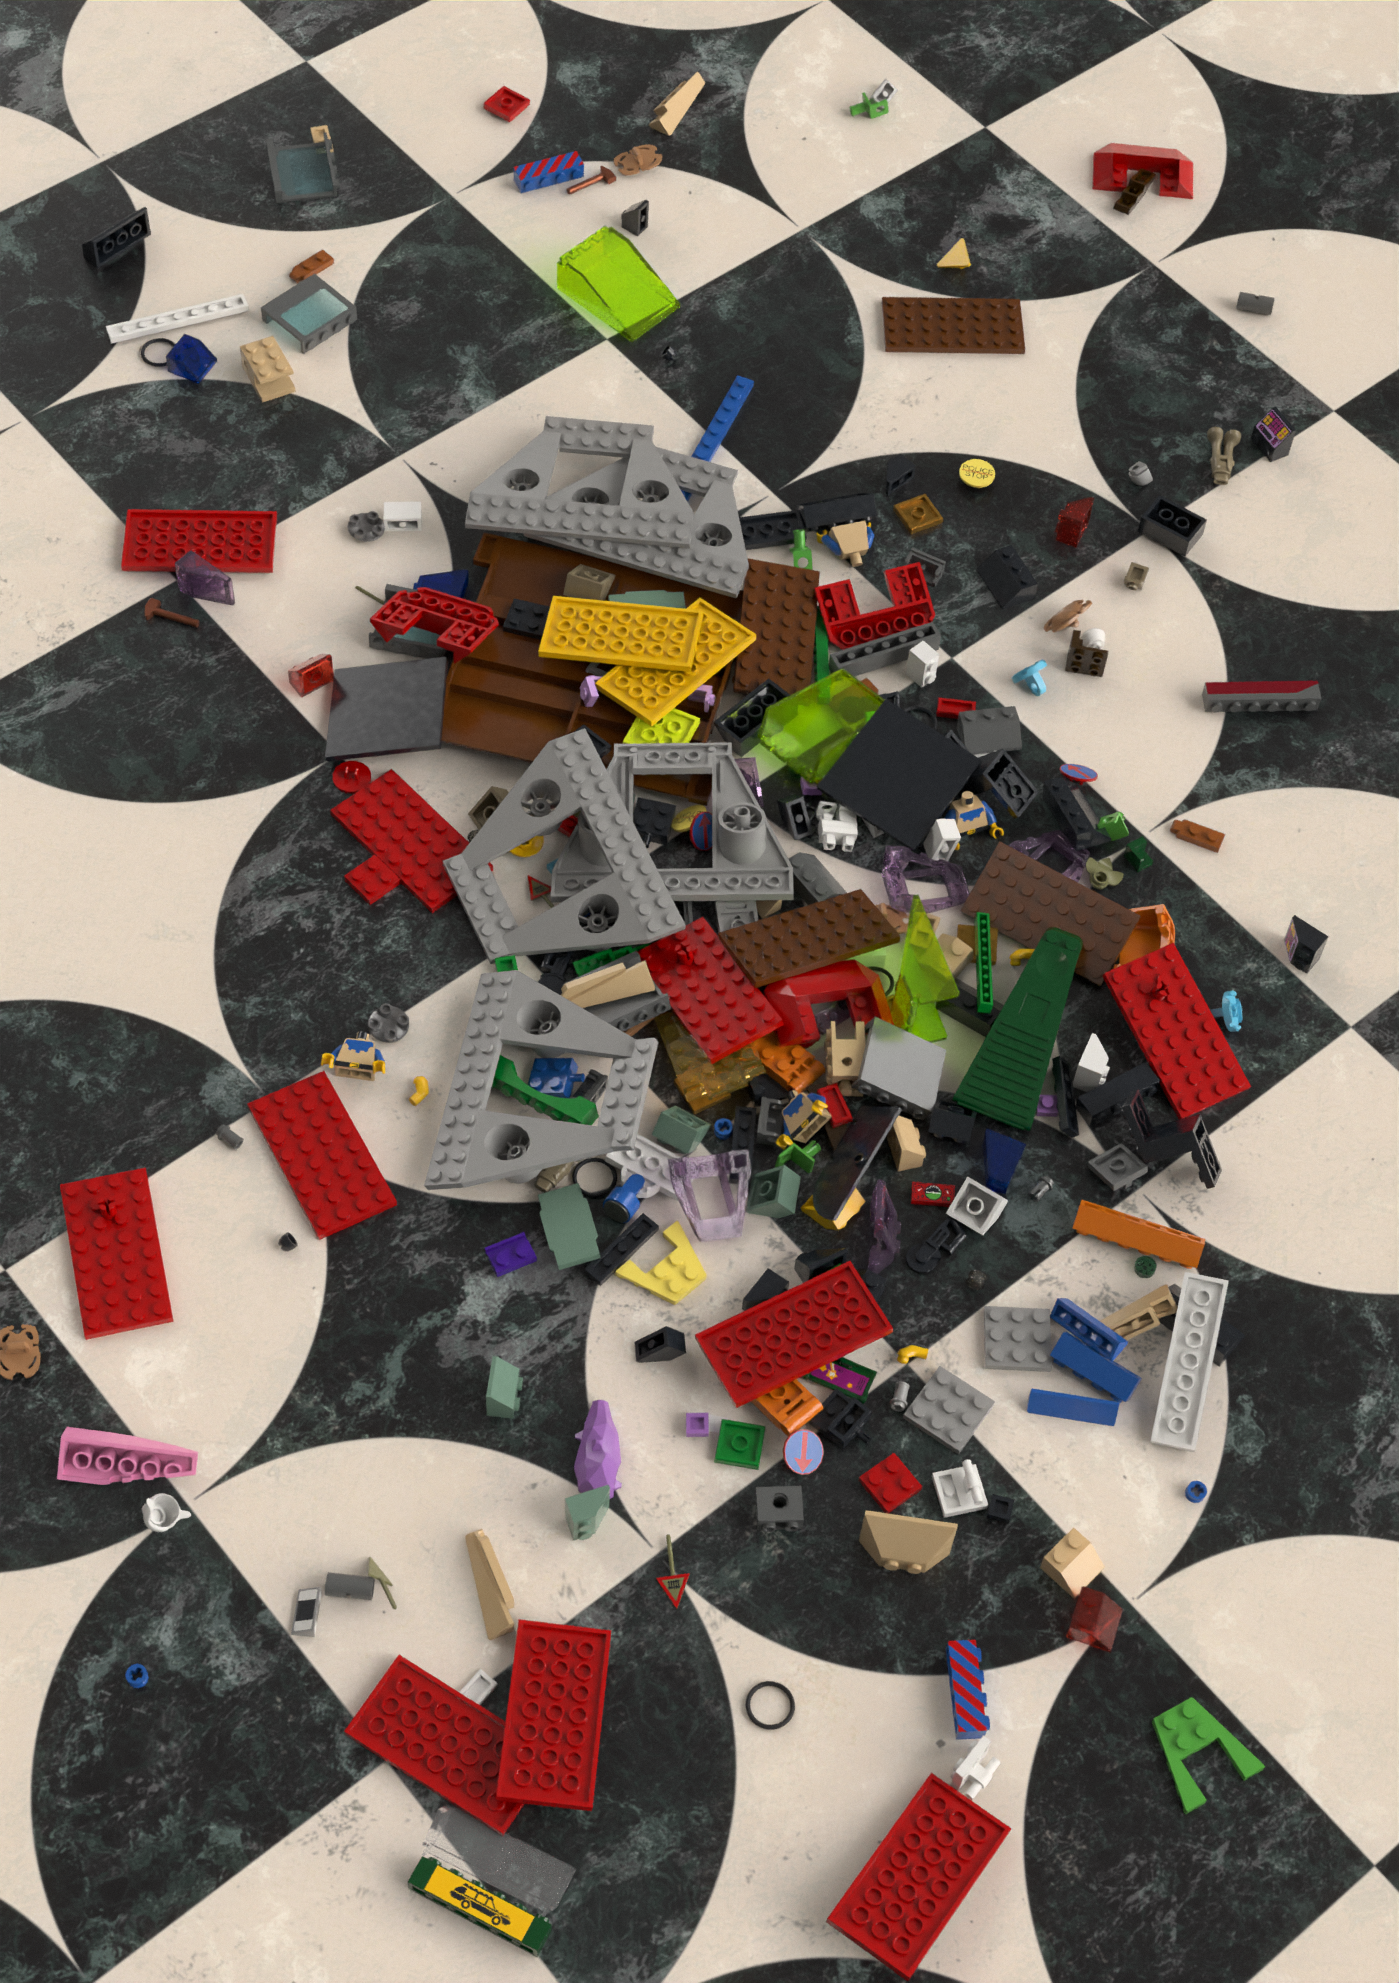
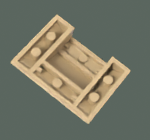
(906, 1541)

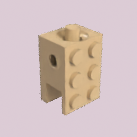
(267, 368)
(844, 1058)

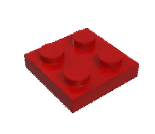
(506, 104)
(372, 879)
(890, 1483)

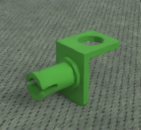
(869, 108)
(800, 549)
(1114, 825)
(800, 1156)

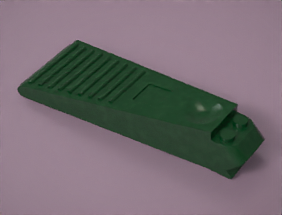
(1016, 1053)

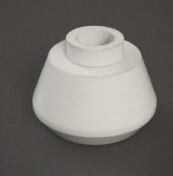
(1093, 638)

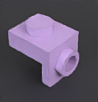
(589, 691)
(704, 695)

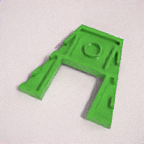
(1188, 1730)

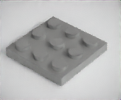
(1017, 1339)
(949, 1410)

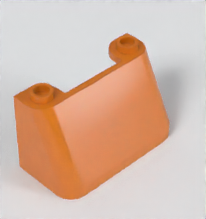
(1150, 934)

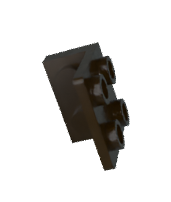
(1085, 659)

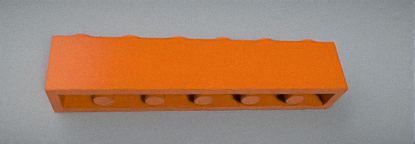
(1139, 1234)

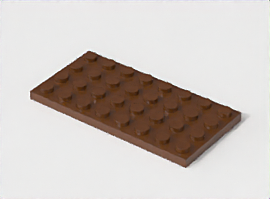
(952, 325)
(782, 613)
(1031, 897)
(808, 938)

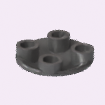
(366, 526)
(388, 1023)

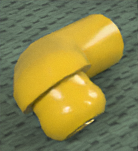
(1020, 954)
(422, 1090)
(911, 1351)

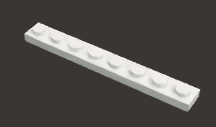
(177, 318)

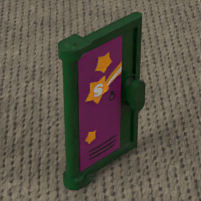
(853, 1381)

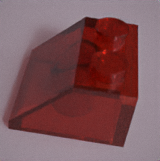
(1074, 521)
(312, 674)
(1094, 1619)

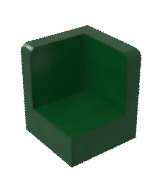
(1136, 854)

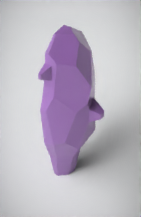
(598, 1451)

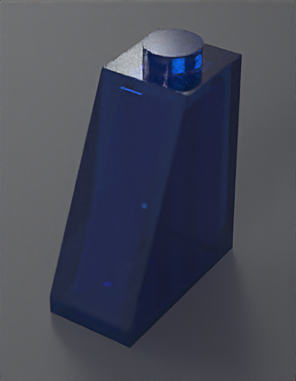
(449, 582)
(1000, 1160)

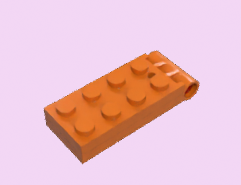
(788, 1065)
(789, 1406)

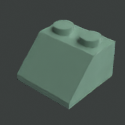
(680, 1129)
(774, 1192)
(503, 1389)
(586, 1511)

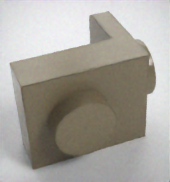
(1136, 576)

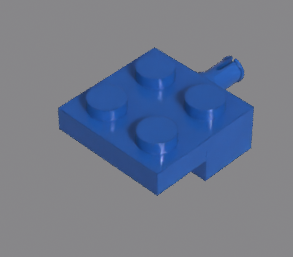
(555, 1076)

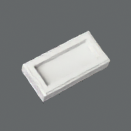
(479, 1687)

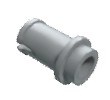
(899, 1398)

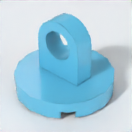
(1032, 677)
(1230, 1010)

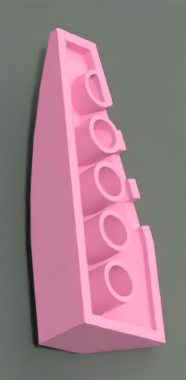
(115, 1457)

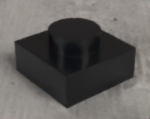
(1000, 1508)

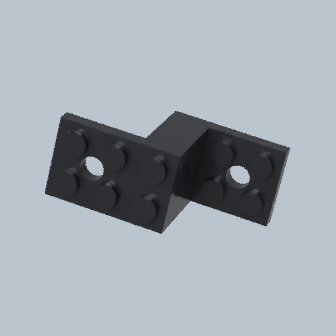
(999, 775)
(1171, 1139)

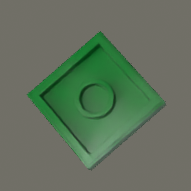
(739, 1444)

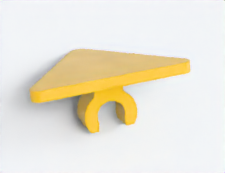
(956, 257)

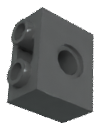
(772, 1518)

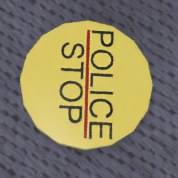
(977, 473)
(683, 820)

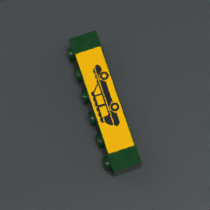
(479, 1905)

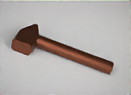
(605, 174)
(153, 608)

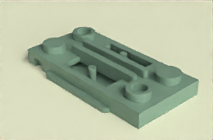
(654, 598)
(569, 1226)

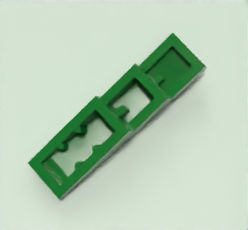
(602, 958)

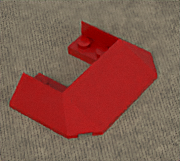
(1114, 160)
(457, 620)
(848, 628)
(835, 982)

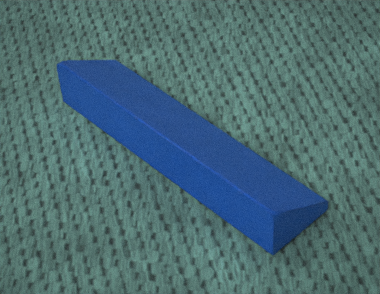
(1088, 1328)
(1072, 1407)

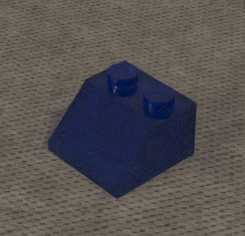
(190, 359)

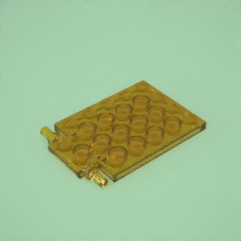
(694, 1068)

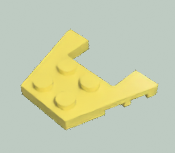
(674, 1275)

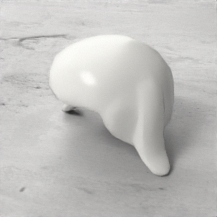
(162, 1512)

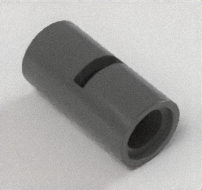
(1254, 303)
(353, 1585)

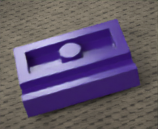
(510, 1254)

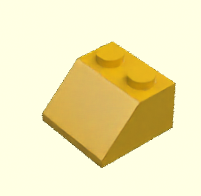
(851, 1208)

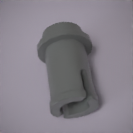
(225, 1133)
(1045, 1183)

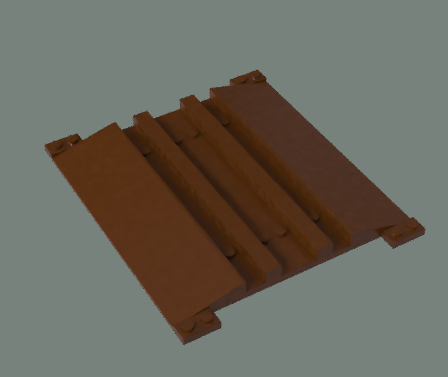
(517, 702)

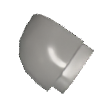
(1140, 474)

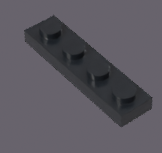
(1065, 1097)
(743, 1134)
(621, 1249)

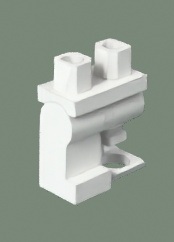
(836, 832)

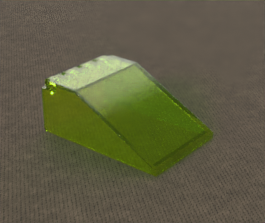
(615, 283)
(818, 723)
(921, 979)

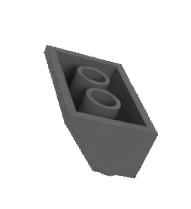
(990, 730)
(813, 880)

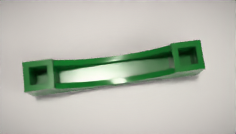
(570, 1110)

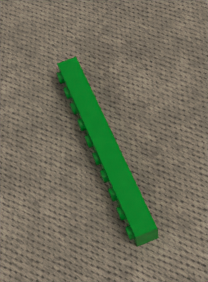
(820, 649)
(983, 962)

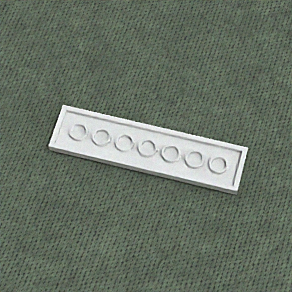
(1189, 1362)

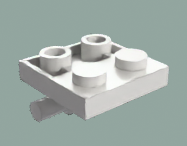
(960, 1490)
(972, 1770)

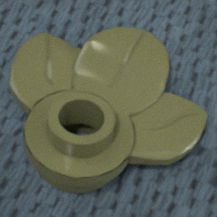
(1104, 872)

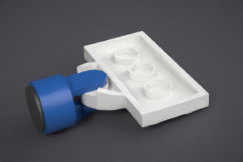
(642, 1176)

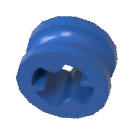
(726, 1133)
(1201, 1487)
(140, 1682)

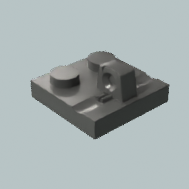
(1117, 1167)

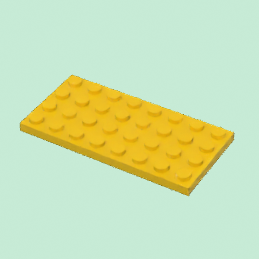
(621, 633)
(655, 692)

